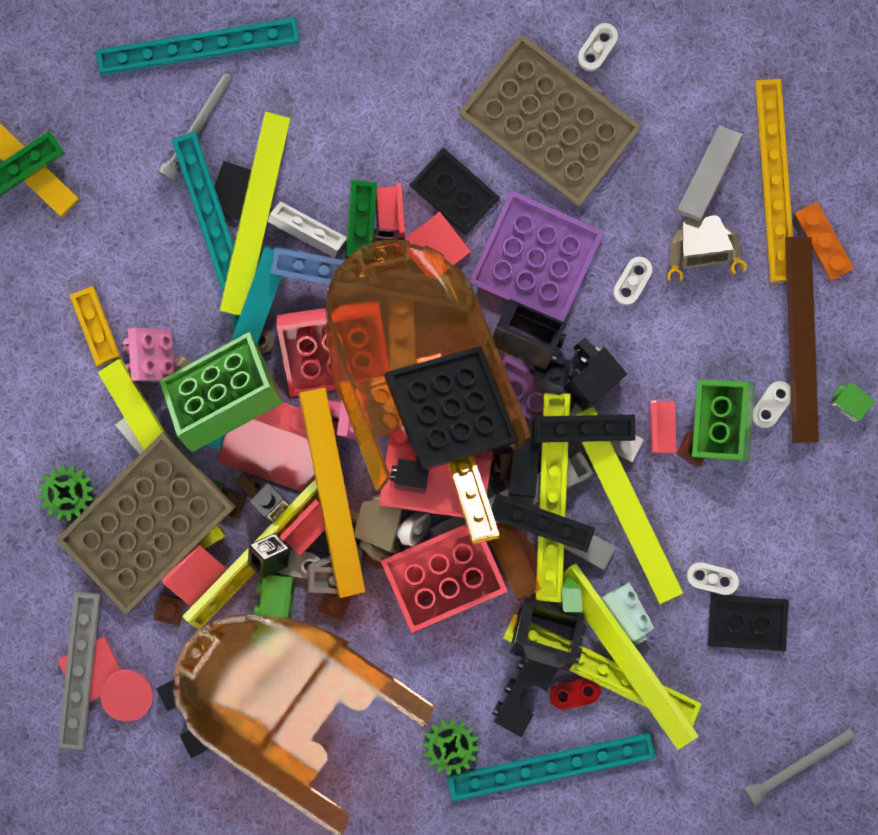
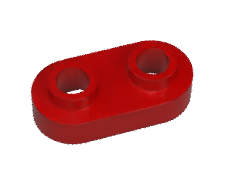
(575, 693)

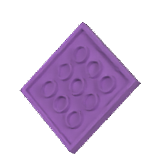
(536, 256)

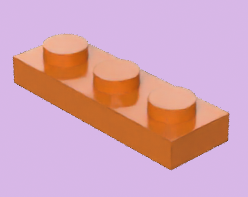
(824, 241)

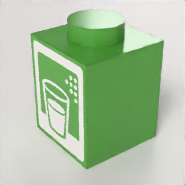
(851, 401)

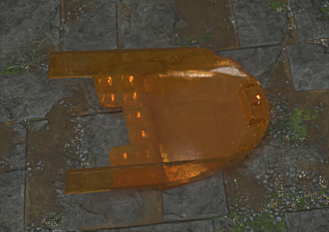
(393, 310)
(265, 687)

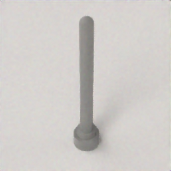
(171, 166)
(758, 791)

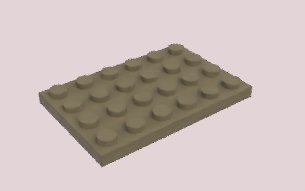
(550, 120)
(145, 523)

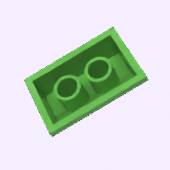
(723, 420)
(276, 596)

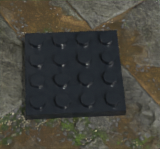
(450, 408)

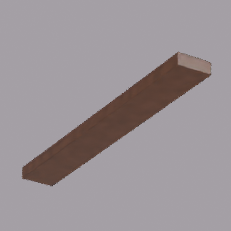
(801, 339)

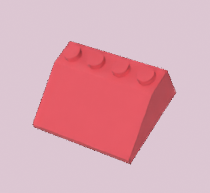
(305, 351)
(272, 448)
(440, 490)
(443, 577)

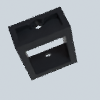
(533, 323)
(541, 653)

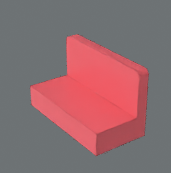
(391, 209)
(662, 427)
(305, 529)

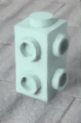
(628, 612)

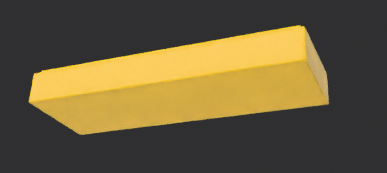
(95, 326)

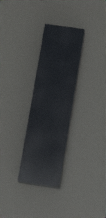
(583, 428)
(542, 522)

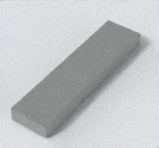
(709, 173)

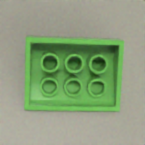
(220, 392)

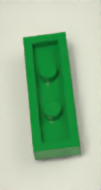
(29, 161)
(360, 215)

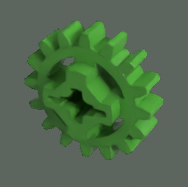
(73, 483)
(439, 740)

